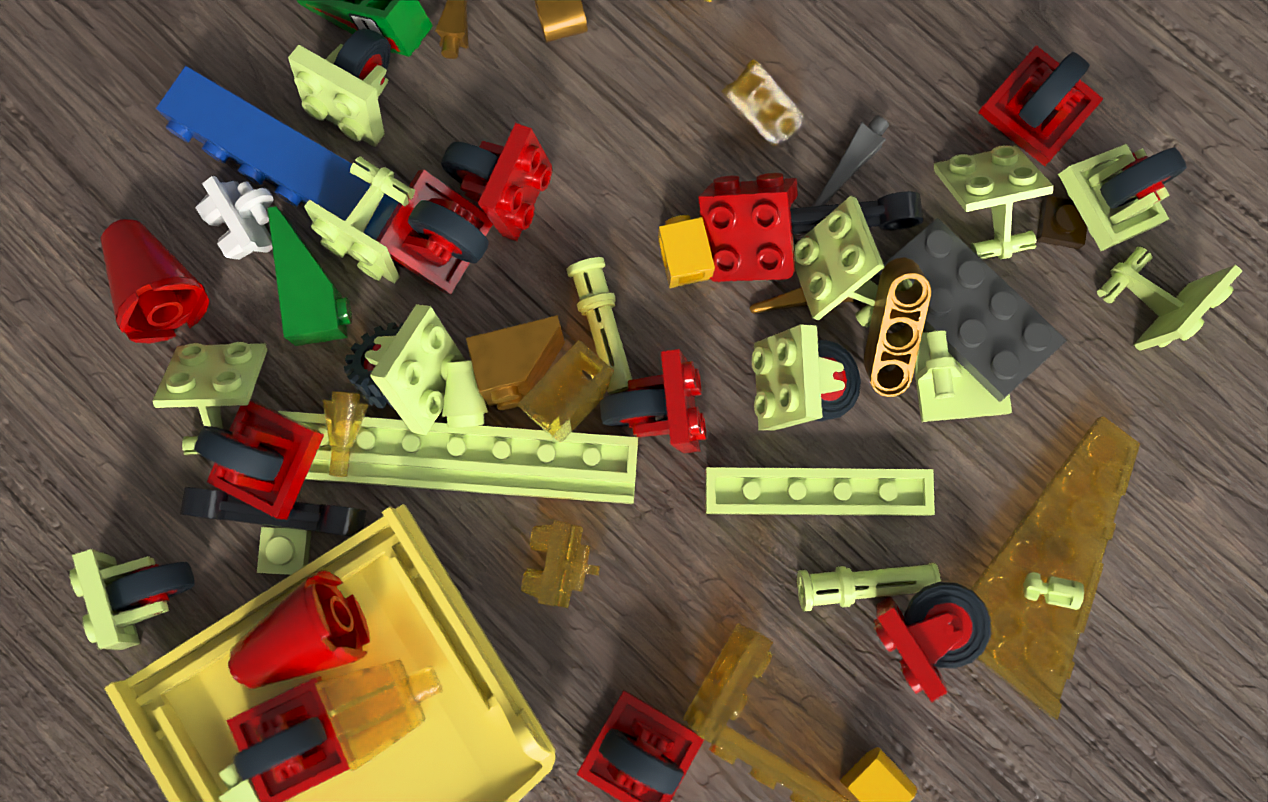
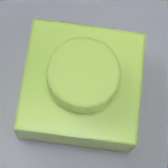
(283, 550)

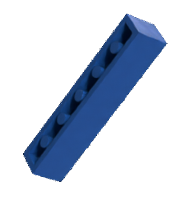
(266, 149)

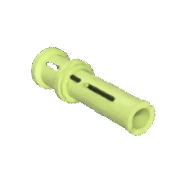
(594, 300)
(846, 586)

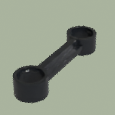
(888, 213)
(303, 516)

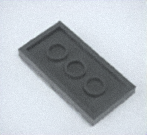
(984, 318)

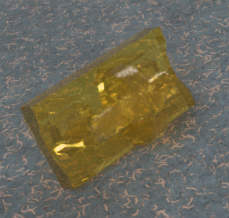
(764, 104)
(564, 564)

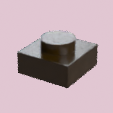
(1061, 223)

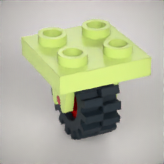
(405, 367)

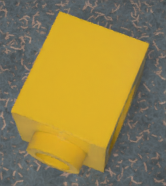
(685, 251)

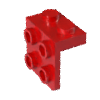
(750, 227)

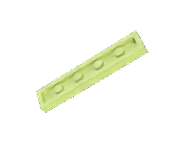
(819, 491)

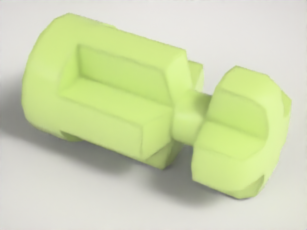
(1056, 590)

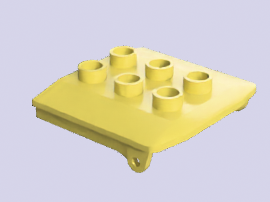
(476, 734)

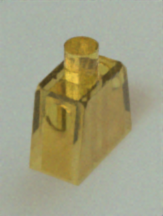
(566, 394)
(376, 707)

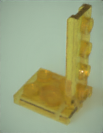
(724, 698)

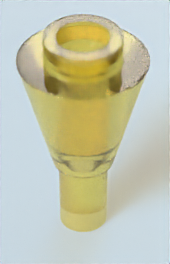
(343, 421)

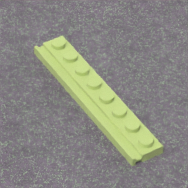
(483, 460)

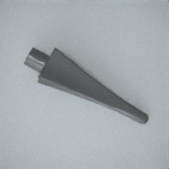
(863, 146)

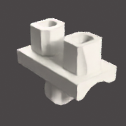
(243, 213)

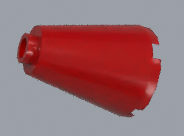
(149, 284)
(302, 635)

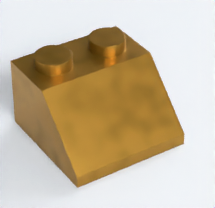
(514, 359)

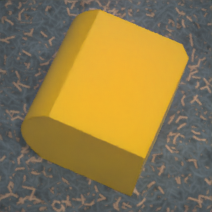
(878, 780)

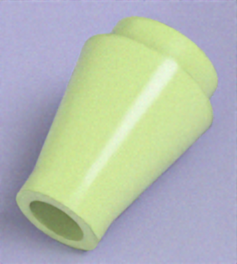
(462, 399)

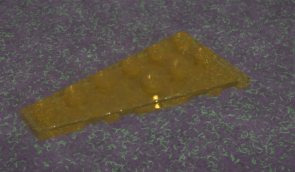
(1058, 538)

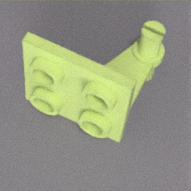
(996, 182)
(347, 236)
(839, 261)
(1177, 316)
(210, 379)
(947, 387)

